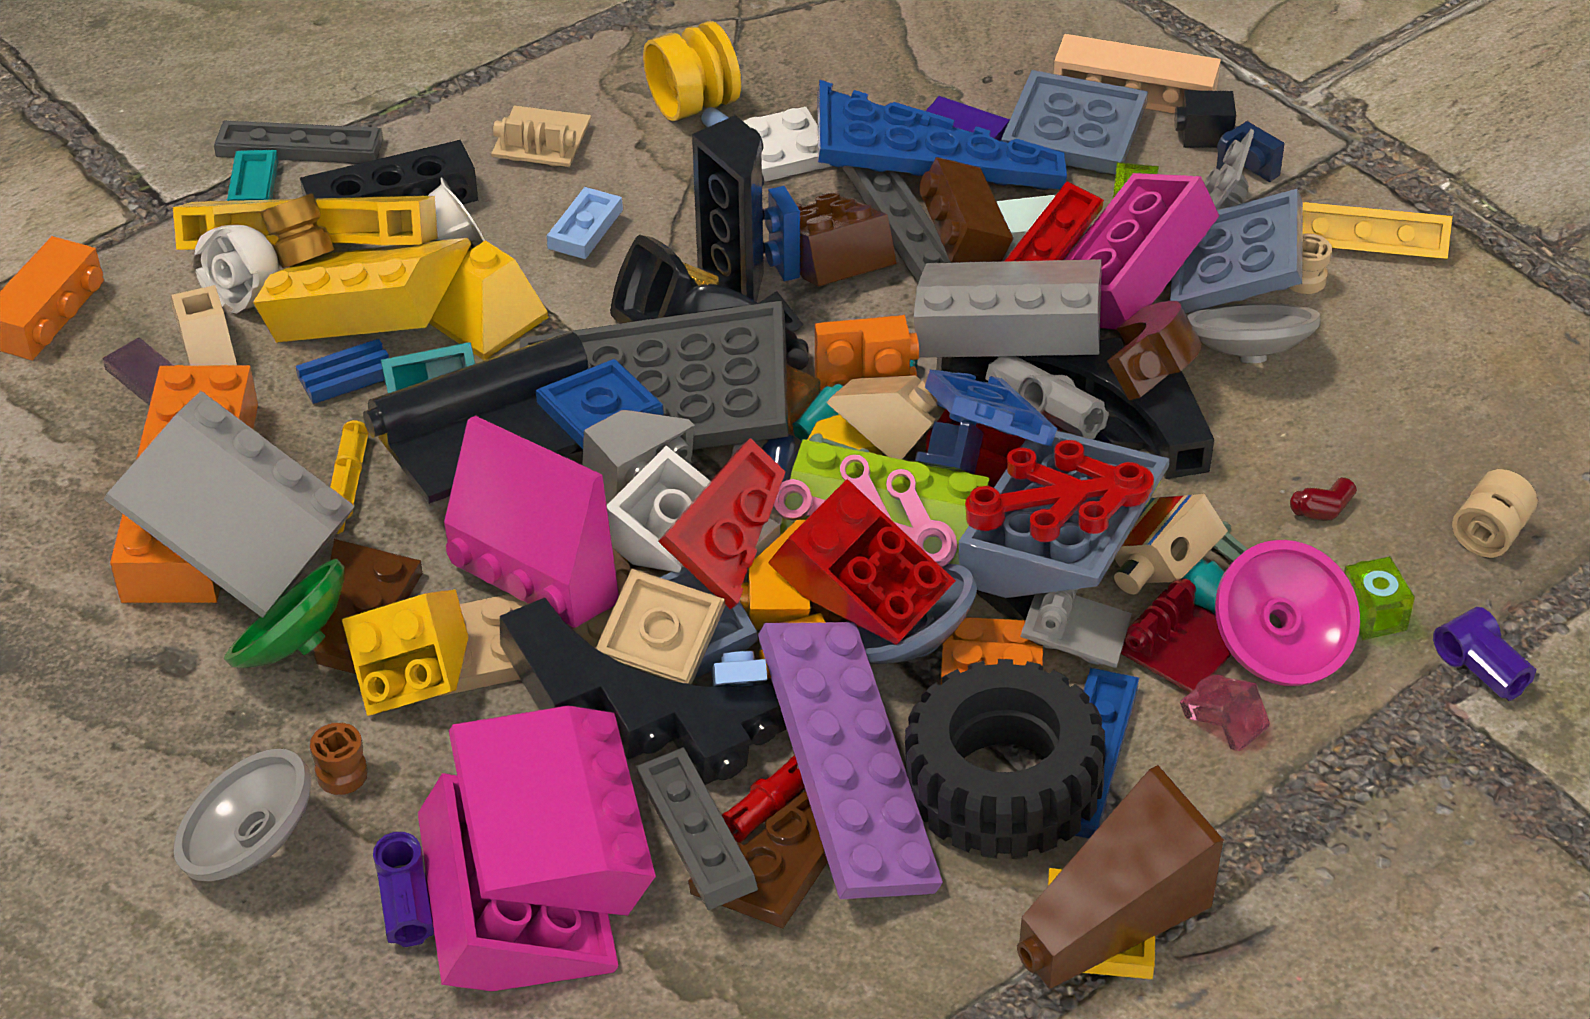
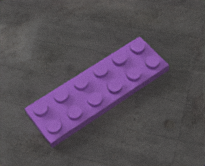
(849, 761)

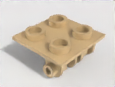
(539, 136)

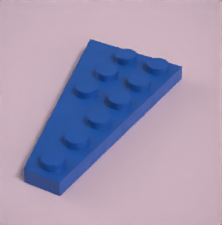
(909, 140)

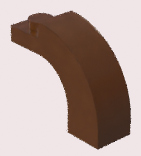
(1157, 344)

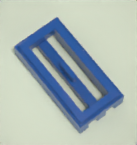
(343, 371)

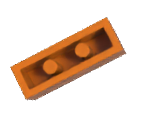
(46, 295)

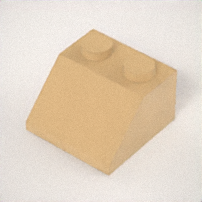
(888, 411)

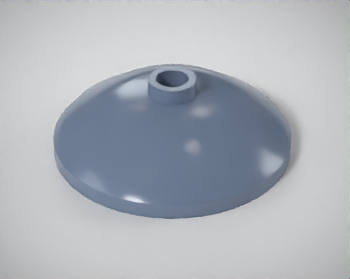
(932, 628)

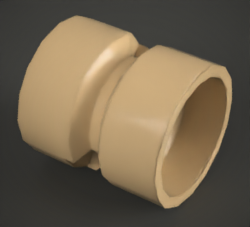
(1495, 513)

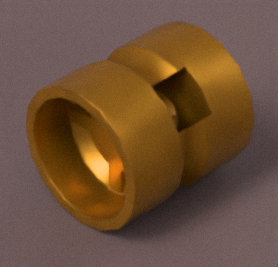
(297, 230)

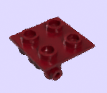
(1176, 638)

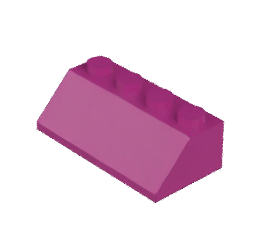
(1145, 240)

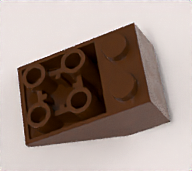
(842, 239)

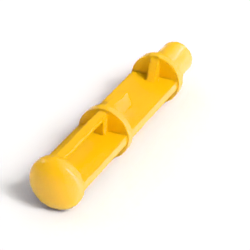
(349, 461)

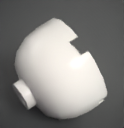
(236, 262)

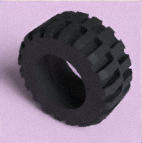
(1015, 808)

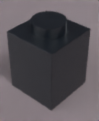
(1205, 117)

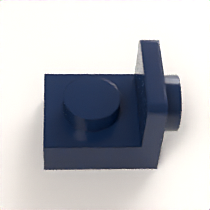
(1264, 152)

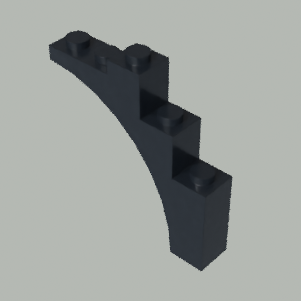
(1162, 418)
(709, 722)

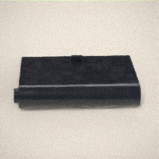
(429, 419)

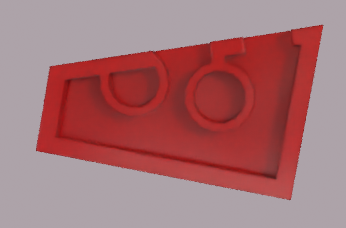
(724, 522)

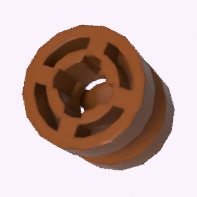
(338, 758)

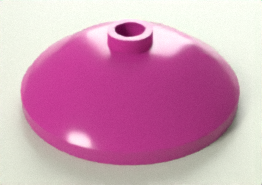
(1308, 597)

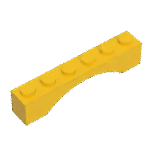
(347, 220)

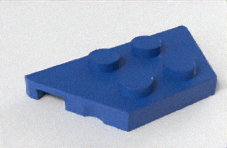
(989, 404)

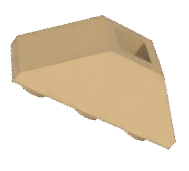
(203, 327)

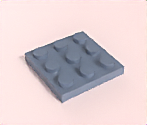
(1078, 117)
(1244, 254)

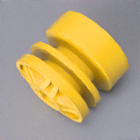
(692, 70)

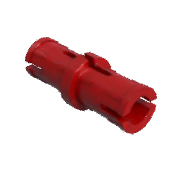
(764, 800)

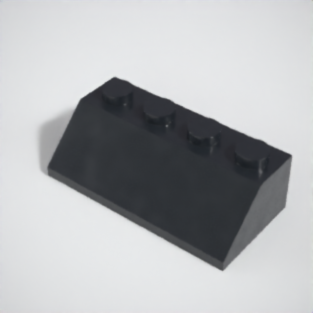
(730, 204)

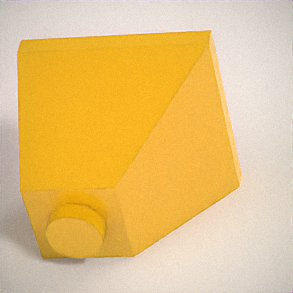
(488, 302)

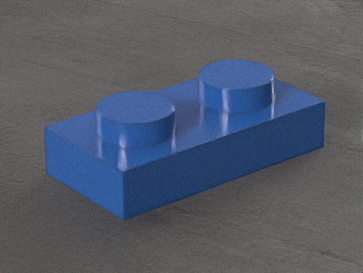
(783, 225)

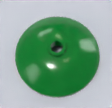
(292, 622)

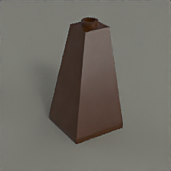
(1129, 882)

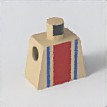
(1167, 541)

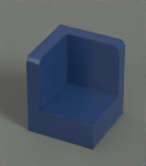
(953, 447)

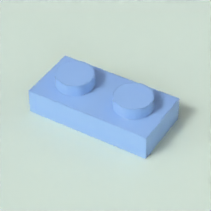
(584, 223)
(739, 670)

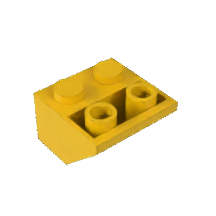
(407, 650)

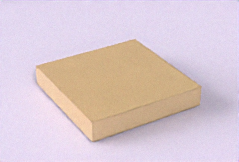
(661, 627)

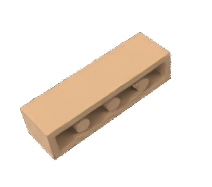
(1149, 69)

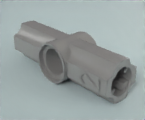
(1052, 396)

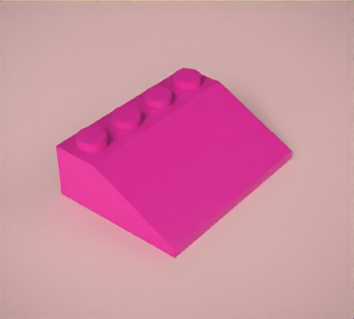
(531, 523)
(552, 810)
(498, 941)

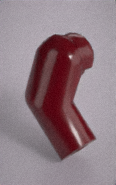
(1322, 503)

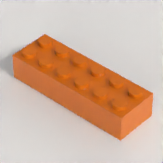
(139, 562)

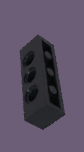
(400, 175)

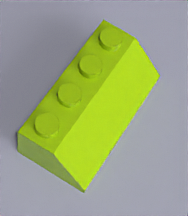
(939, 489)

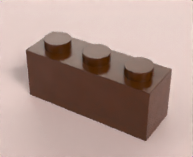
(965, 212)

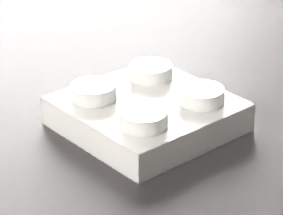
(788, 143)

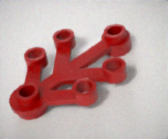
(1119, 485)

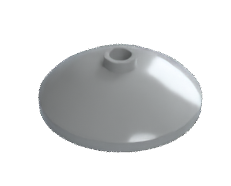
(1254, 328)
(243, 816)

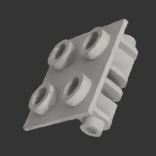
(1228, 184)
(1077, 626)

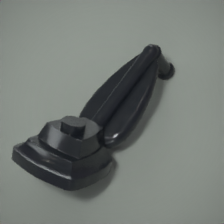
(658, 285)

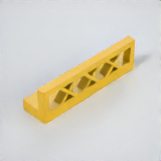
(1379, 230)

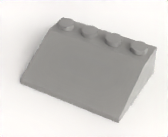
(1009, 308)
(230, 503)

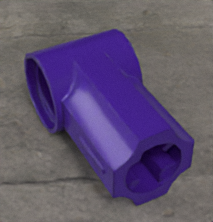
(1477, 643)
(403, 889)

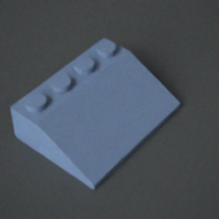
(1015, 564)

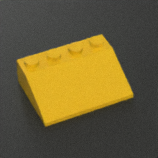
(359, 290)

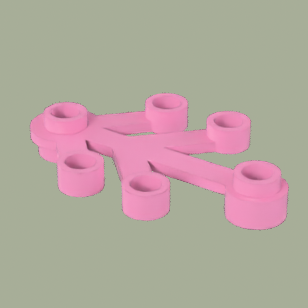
(922, 524)

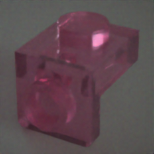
(1229, 704)

